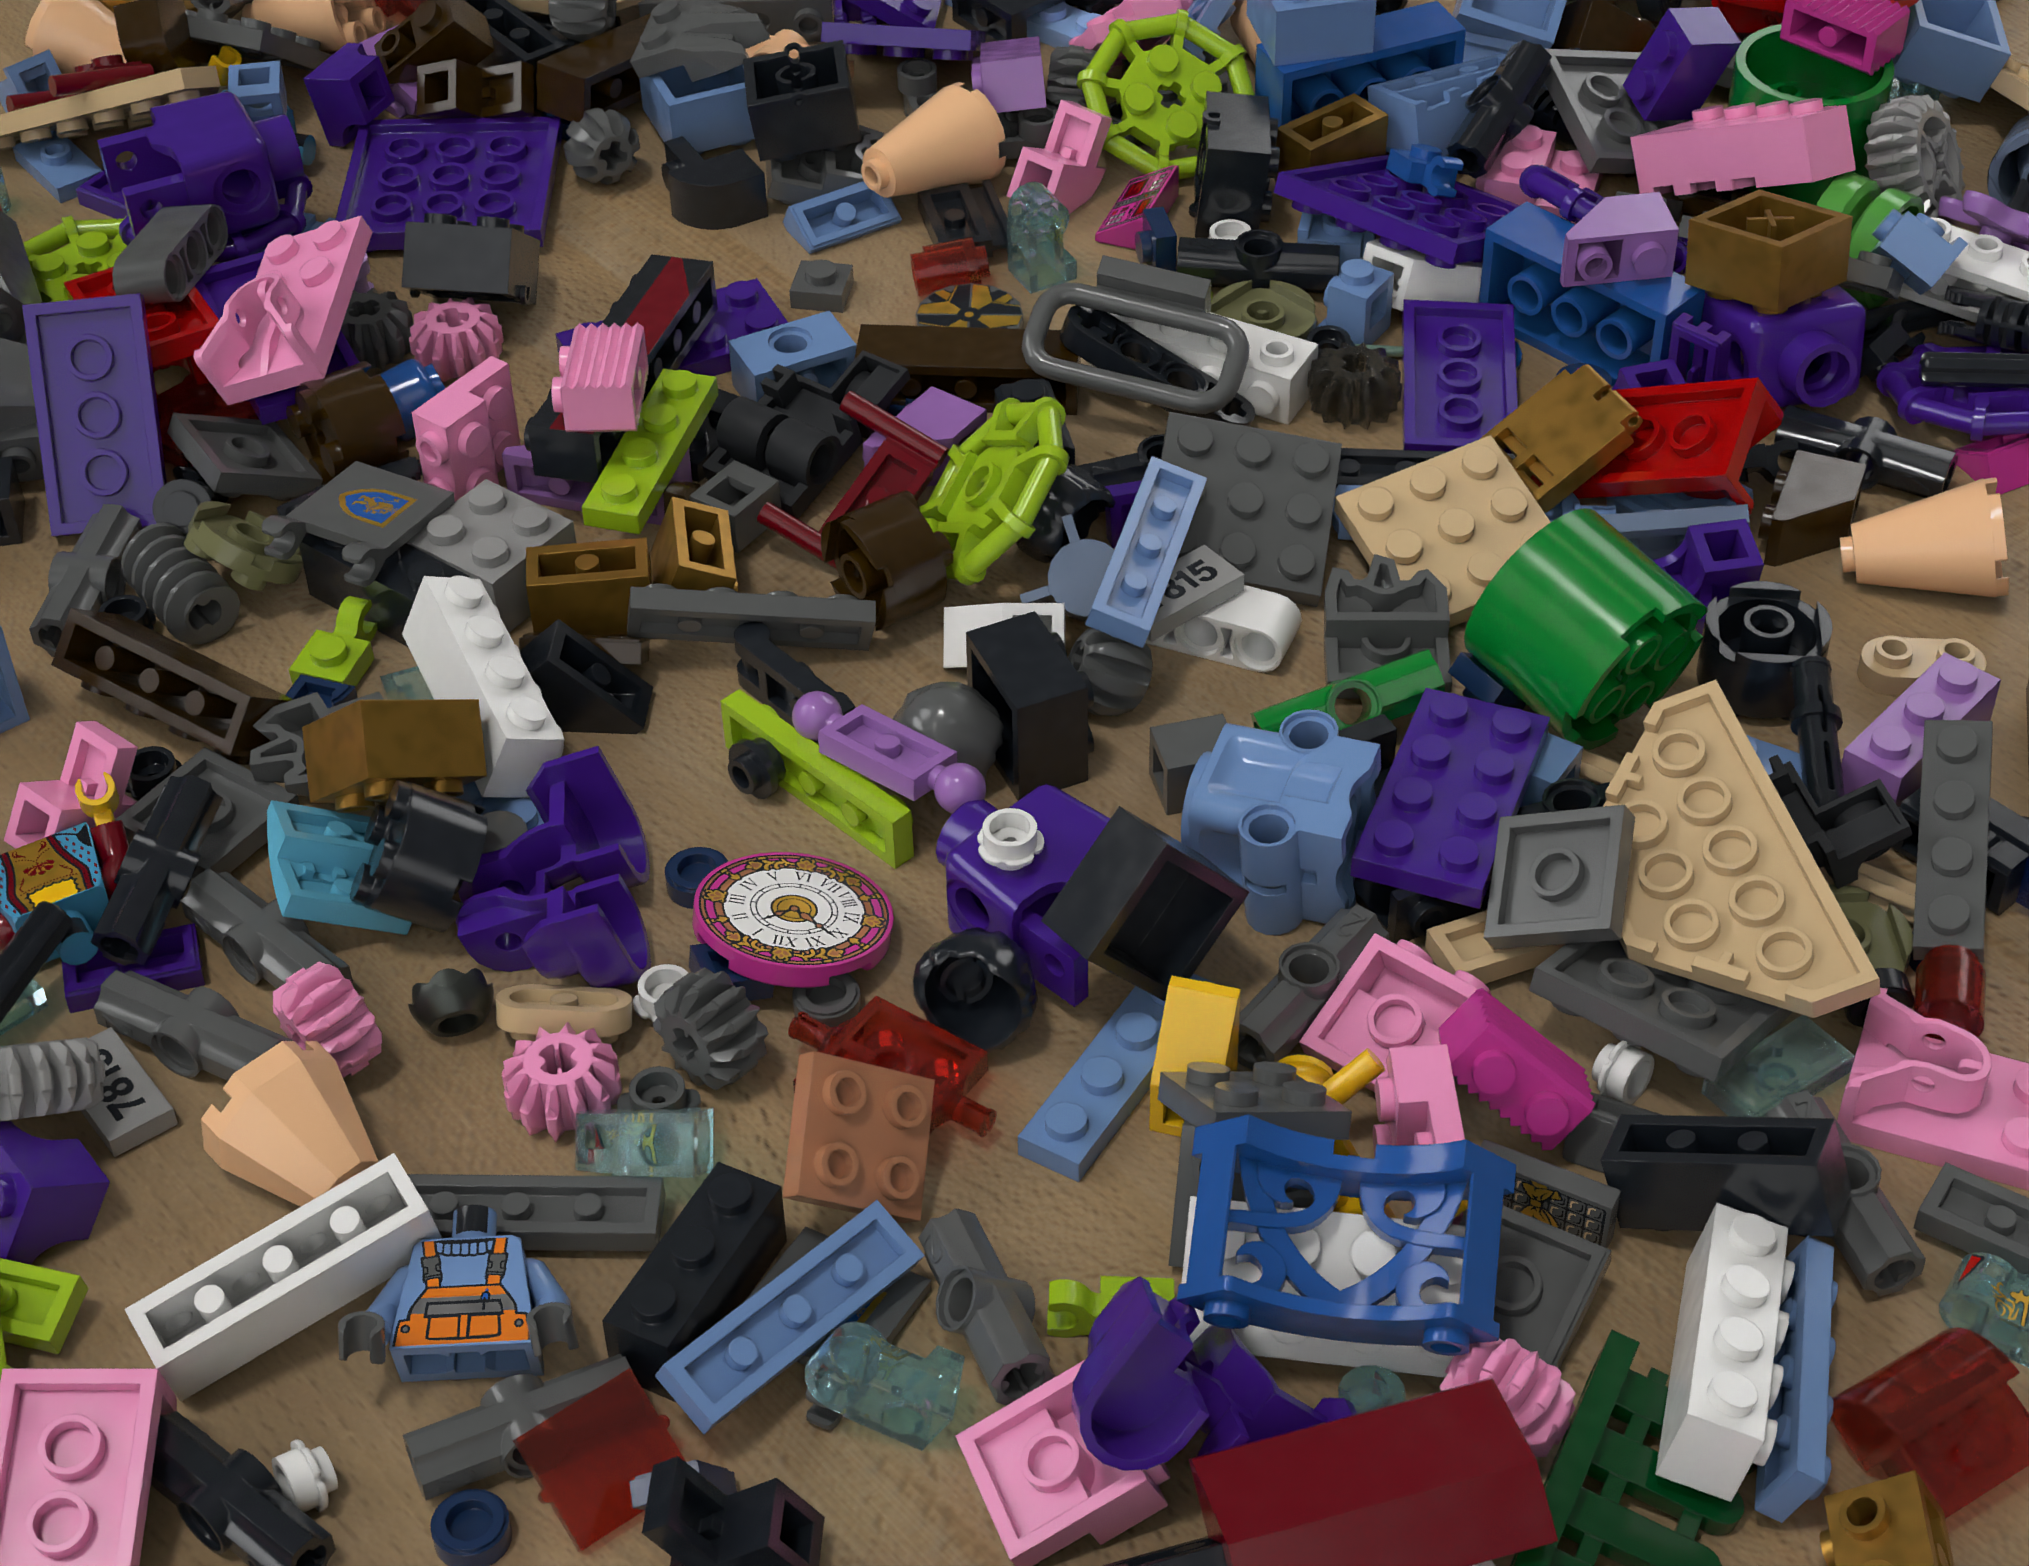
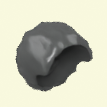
(956, 718)

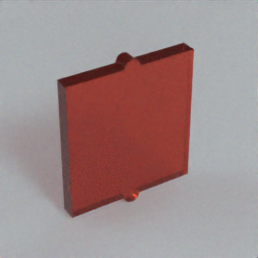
(593, 1452)

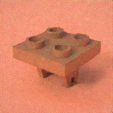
(858, 1136)

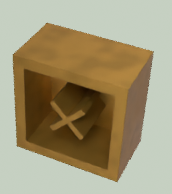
(1768, 251)
(373, 743)

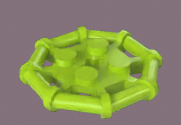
(1156, 70)
(89, 249)
(997, 484)

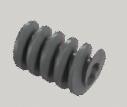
(179, 585)

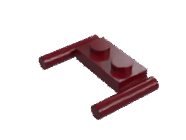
(99, 74)
(899, 464)

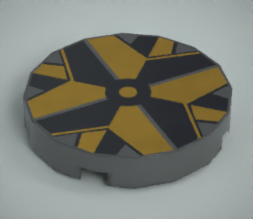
(970, 307)

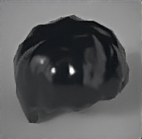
(1071, 493)
(977, 987)

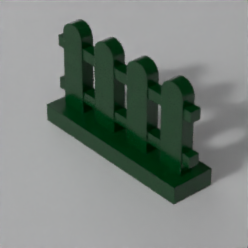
(1626, 1468)

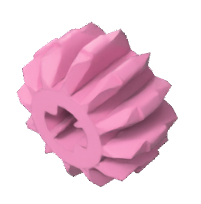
(455, 337)
(327, 1009)
(560, 1077)
(1529, 1386)

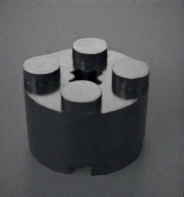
(1755, 640)
(420, 855)

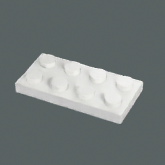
(1343, 1253)

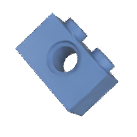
(809, 346)

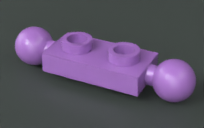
(887, 751)

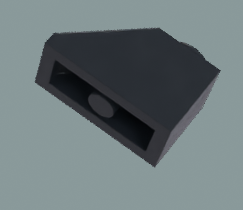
(584, 684)

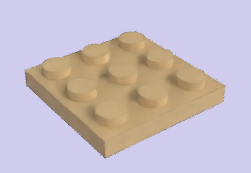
(1446, 515)

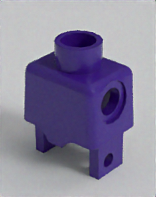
(204, 155)
(1798, 355)
(1020, 898)

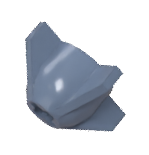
(1074, 574)

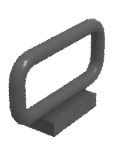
(1149, 296)

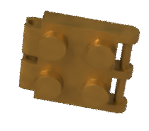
(1566, 433)

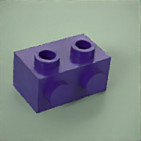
(1681, 63)

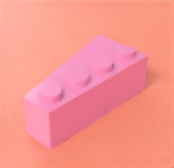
(1745, 148)

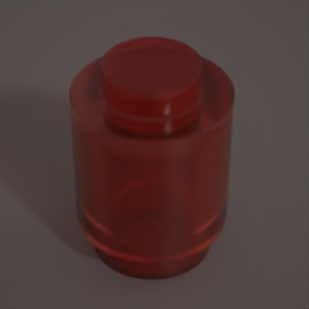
(948, 265)
(1951, 988)

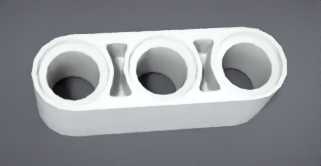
(1242, 631)

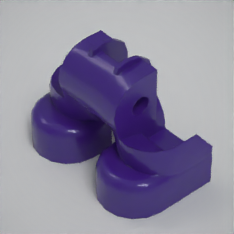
(521, 918)
(1154, 1387)

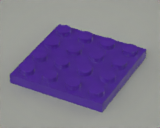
(451, 169)
(1403, 213)

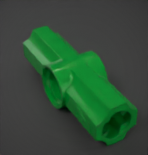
(1386, 690)

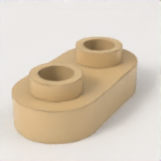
(1896, 662)
(528, 1006)

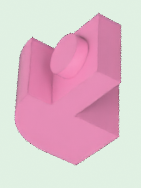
(1069, 157)
(52, 805)

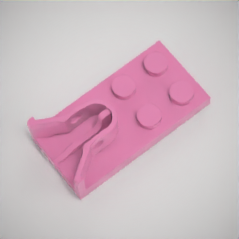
(286, 313)
(1937, 1096)
(77, 1463)

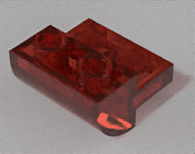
(1940, 1414)

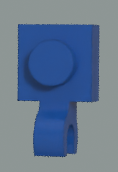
(1426, 167)

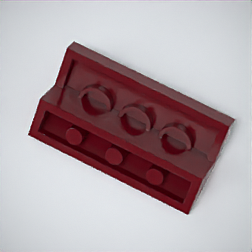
(1382, 1487)

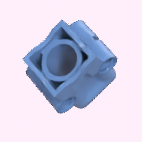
(1283, 816)

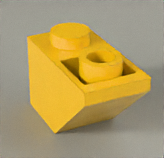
(1196, 1026)

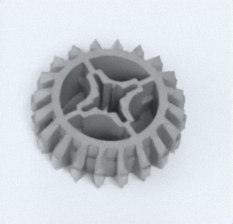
(1915, 150)
(50, 1078)

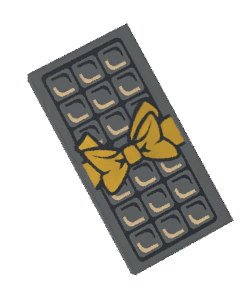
(1560, 1197)

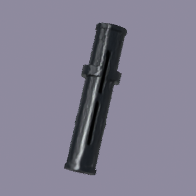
(1816, 725)

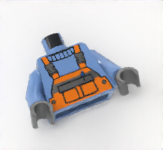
(464, 1308)

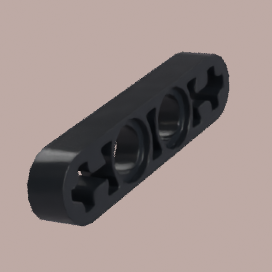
(1107, 342)

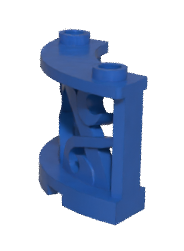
(1427, 1175)

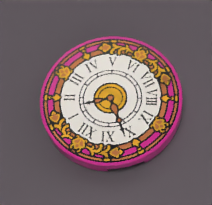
(792, 918)

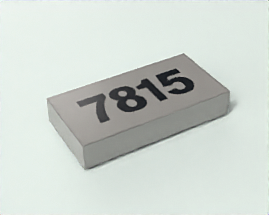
(1195, 586)
(131, 1104)

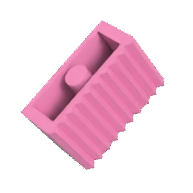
(602, 378)

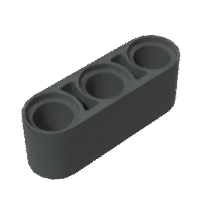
(171, 253)

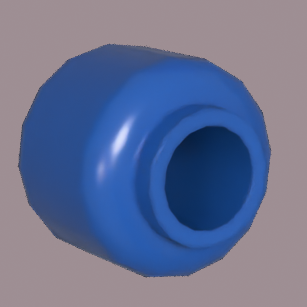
(412, 387)

